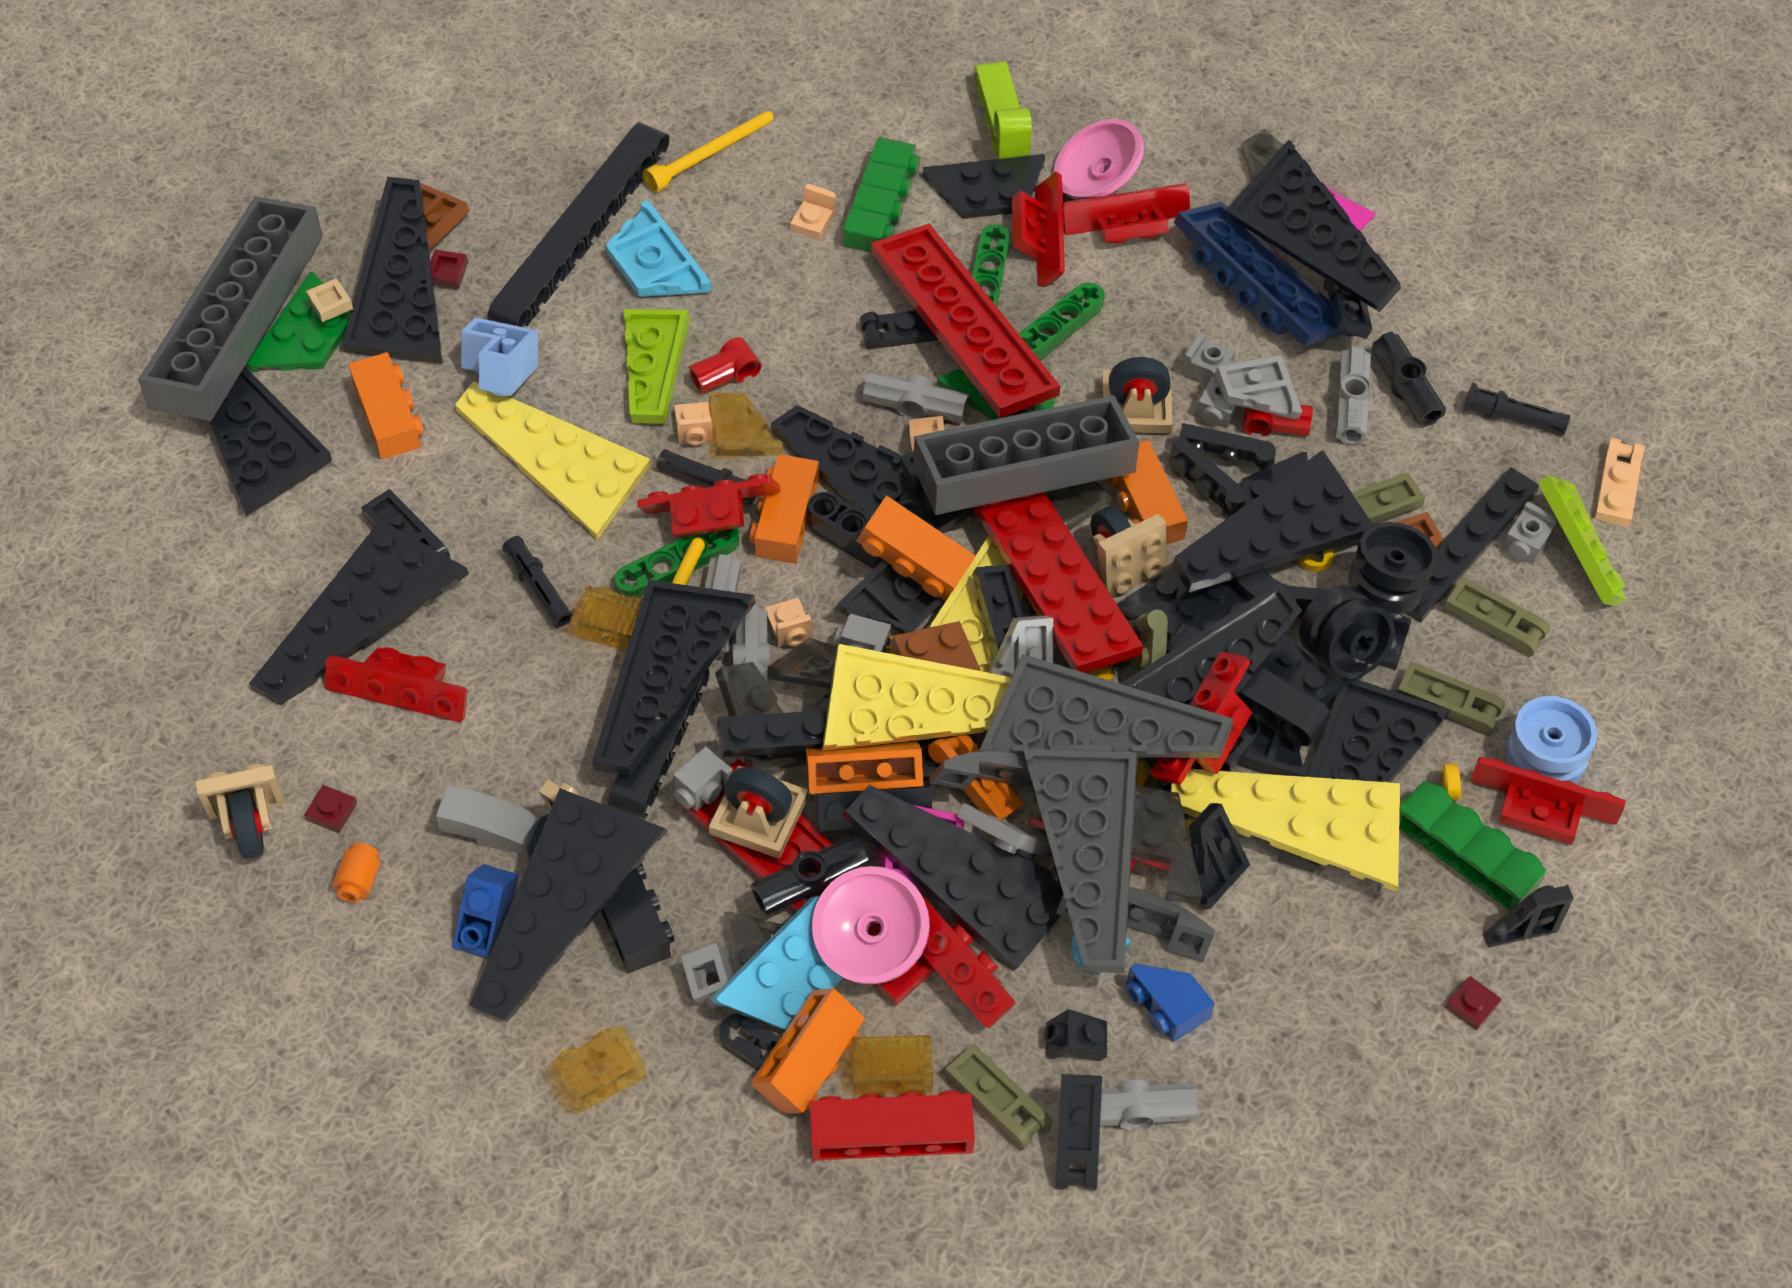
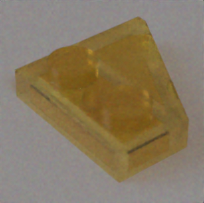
(739, 428)

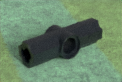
(1408, 379)
(790, 886)

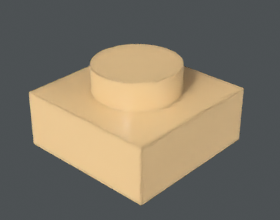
(329, 300)

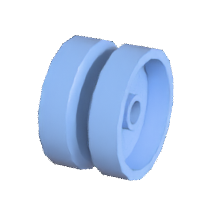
(1552, 738)

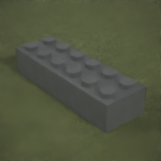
(1025, 454)

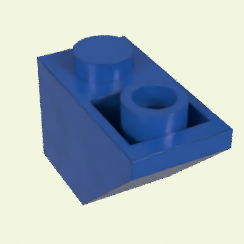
(484, 909)
(1172, 998)

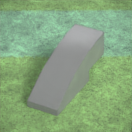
(486, 819)

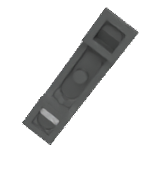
(987, 765)
(1155, 915)

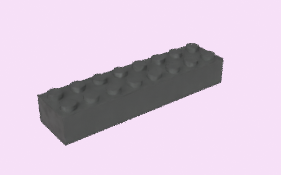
(231, 309)

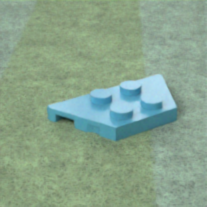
(654, 257)
(780, 974)

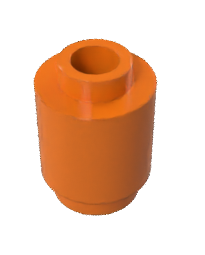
(356, 872)

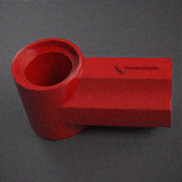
(732, 362)
(1266, 423)

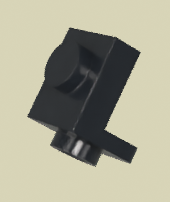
(1076, 1035)

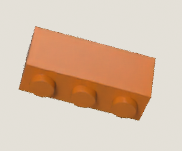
(386, 405)
(1150, 493)
(785, 513)
(915, 548)
(857, 767)
(808, 1051)

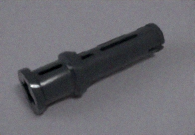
(1501, 406)

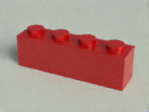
(892, 1126)

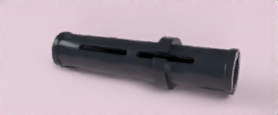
(696, 471)
(531, 571)

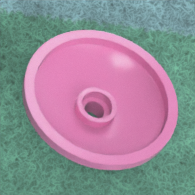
(1099, 159)
(856, 903)

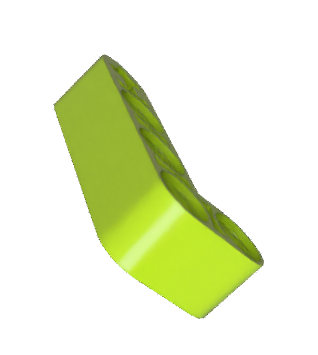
(1008, 122)

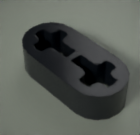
(754, 1032)

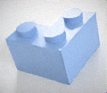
(499, 354)

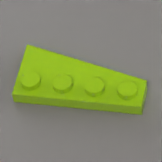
(654, 355)
(1583, 538)

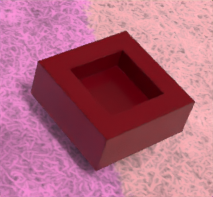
(448, 268)
(330, 809)
(1473, 1003)

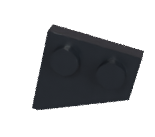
(1216, 853)
(1533, 917)

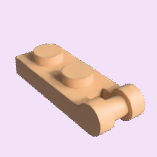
(1619, 482)

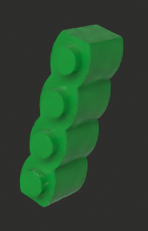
(880, 193)
(1469, 846)

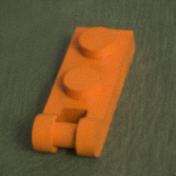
(987, 795)

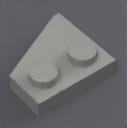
(1260, 386)
(1025, 636)
(1008, 835)

